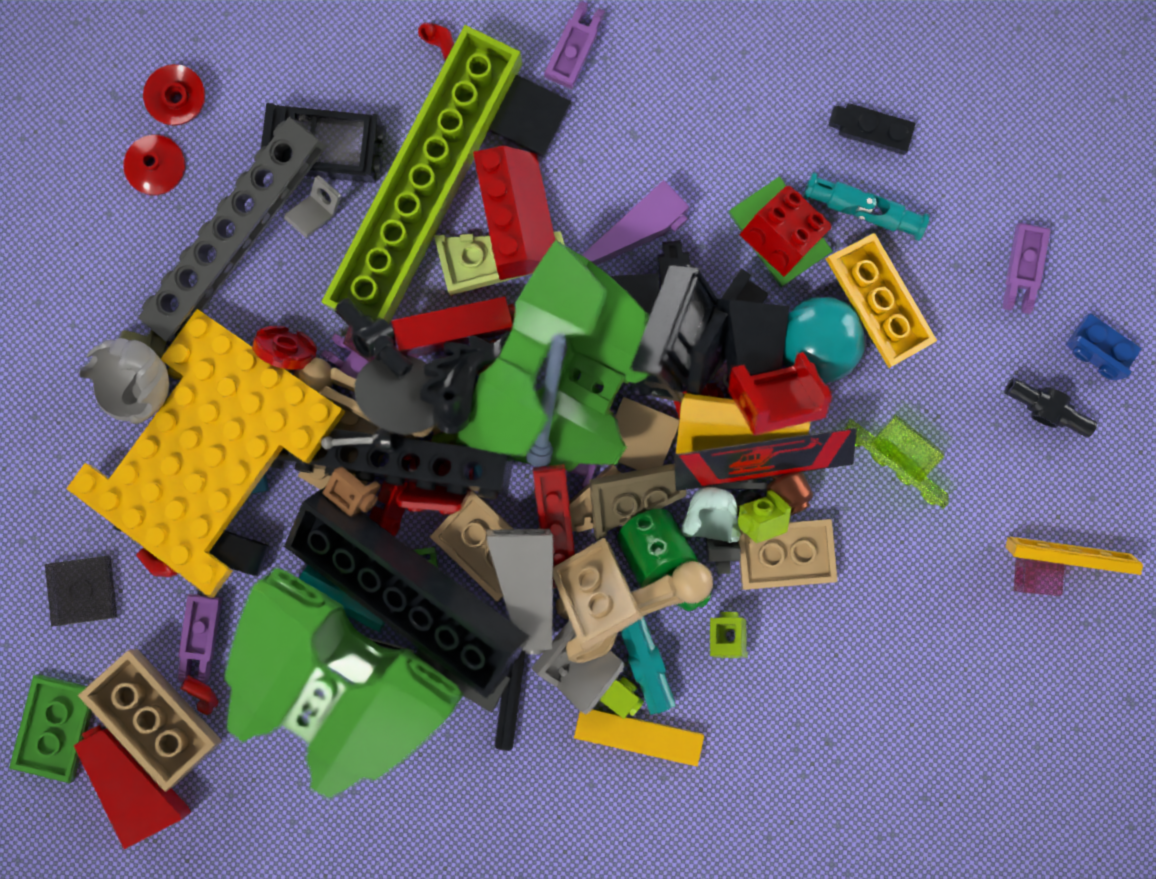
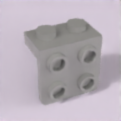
(579, 682)

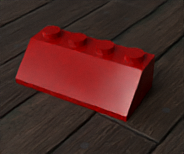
(514, 209)

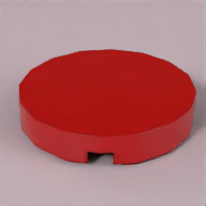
(284, 348)

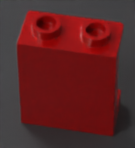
(780, 396)

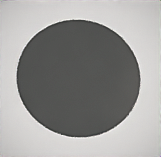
(392, 401)

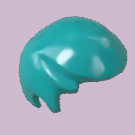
(828, 336)

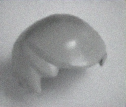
(127, 379)

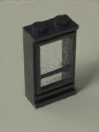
(350, 138)
(673, 330)

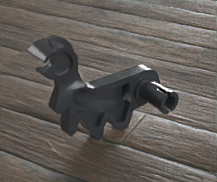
(455, 380)

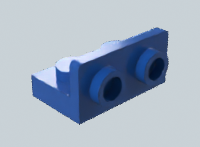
(1103, 347)

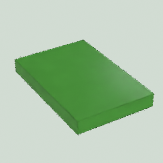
(747, 209)
(50, 728)

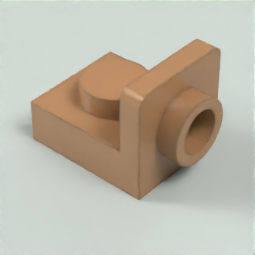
(350, 493)

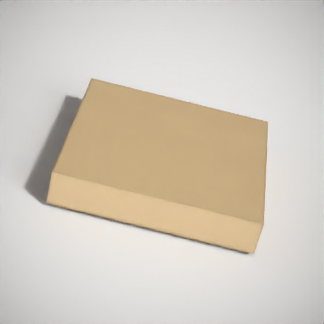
(645, 433)

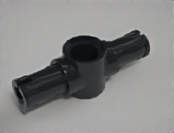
(373, 338)
(1050, 407)

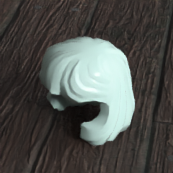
(712, 516)

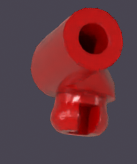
(437, 36)

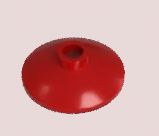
(165, 85)
(163, 174)

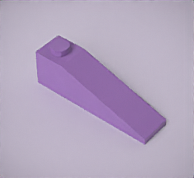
(645, 222)

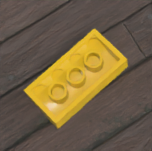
(881, 300)
(718, 423)

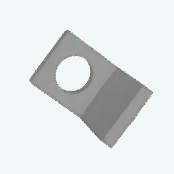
(315, 209)

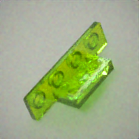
(906, 453)

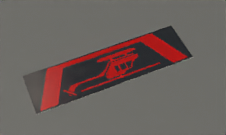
(764, 459)

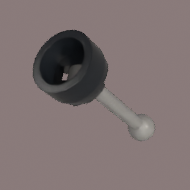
(382, 440)

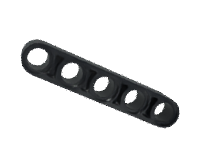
(238, 552)

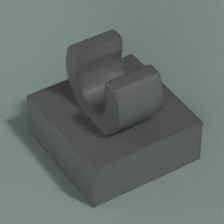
(722, 554)

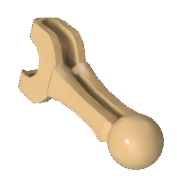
(321, 377)
(688, 584)

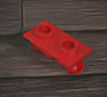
(391, 515)

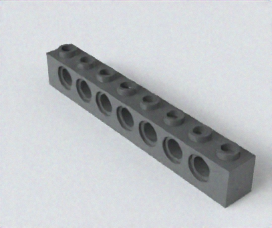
(248, 227)

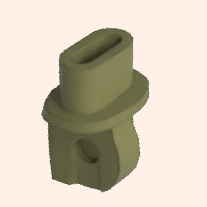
(152, 340)

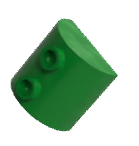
(654, 546)

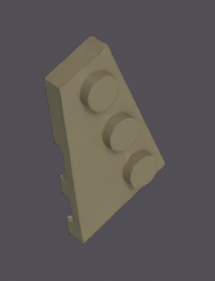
(625, 495)

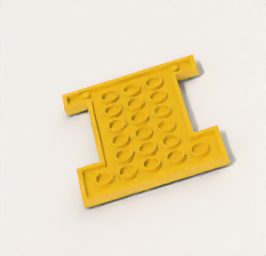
(206, 450)

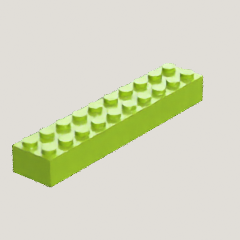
(425, 175)

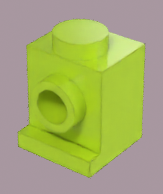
(764, 517)
(719, 645)
(622, 697)

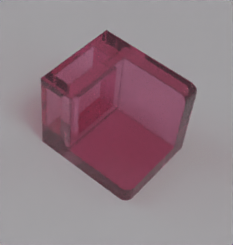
(1038, 578)

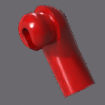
(155, 565)
(201, 691)

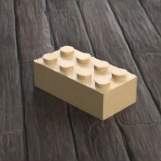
(150, 718)

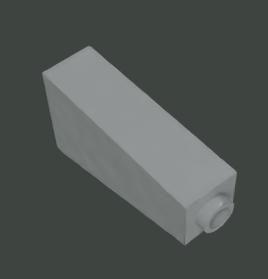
(526, 579)

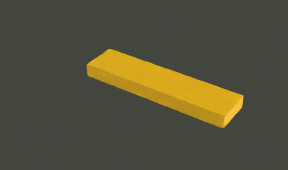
(1074, 555)
(640, 736)

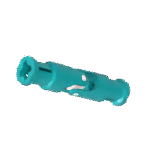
(860, 204)

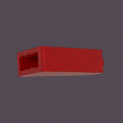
(429, 331)
(126, 790)

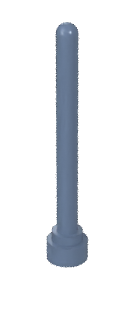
(541, 451)

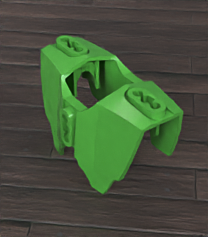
(601, 337)
(357, 728)

